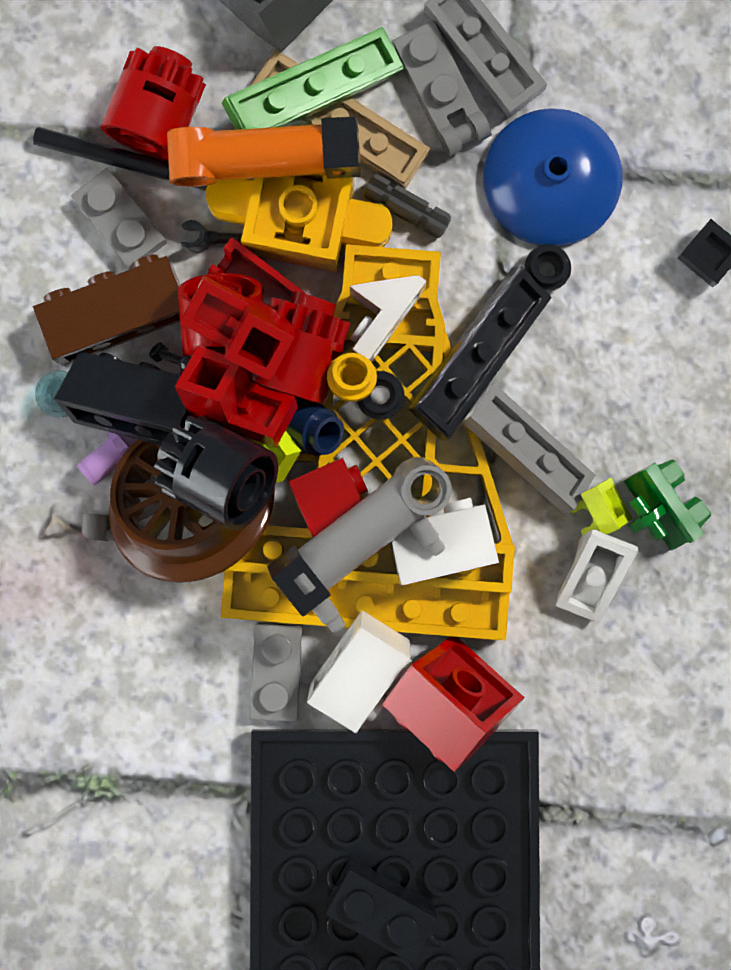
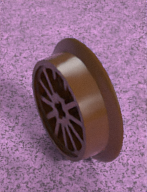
(174, 559)

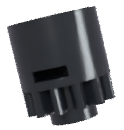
(216, 472)

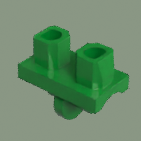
(661, 507)

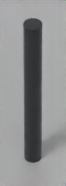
(103, 153)

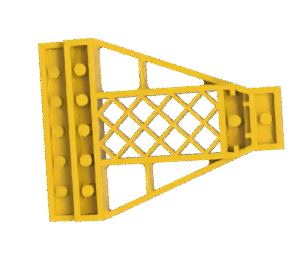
(455, 604)

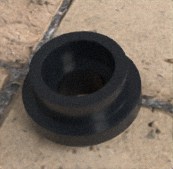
(557, 258)
(392, 406)

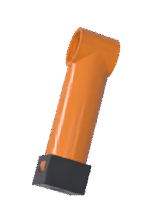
(204, 156)

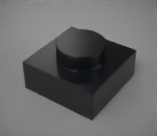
(709, 253)

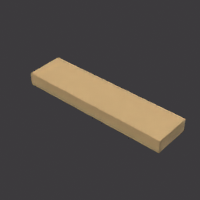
(381, 143)

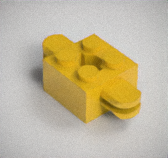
(300, 217)

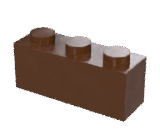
(110, 309)

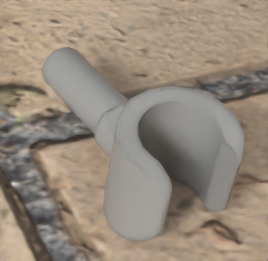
(96, 527)

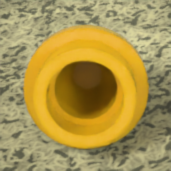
(351, 377)

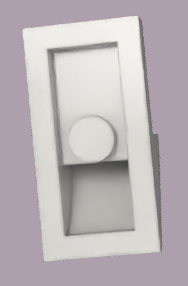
(391, 303)
(595, 574)

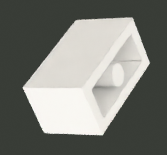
(466, 539)
(360, 672)

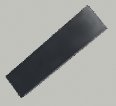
(480, 353)

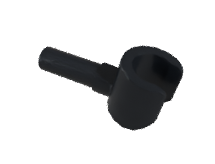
(206, 237)

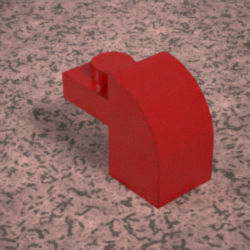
(246, 327)
(226, 396)

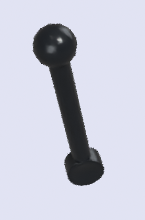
(160, 351)

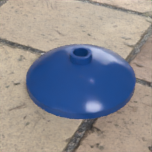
(549, 206)

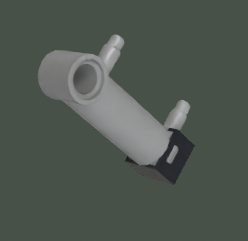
(357, 535)

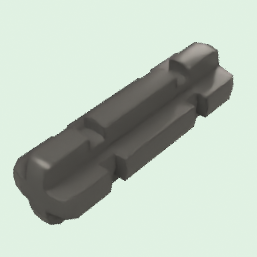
(407, 205)

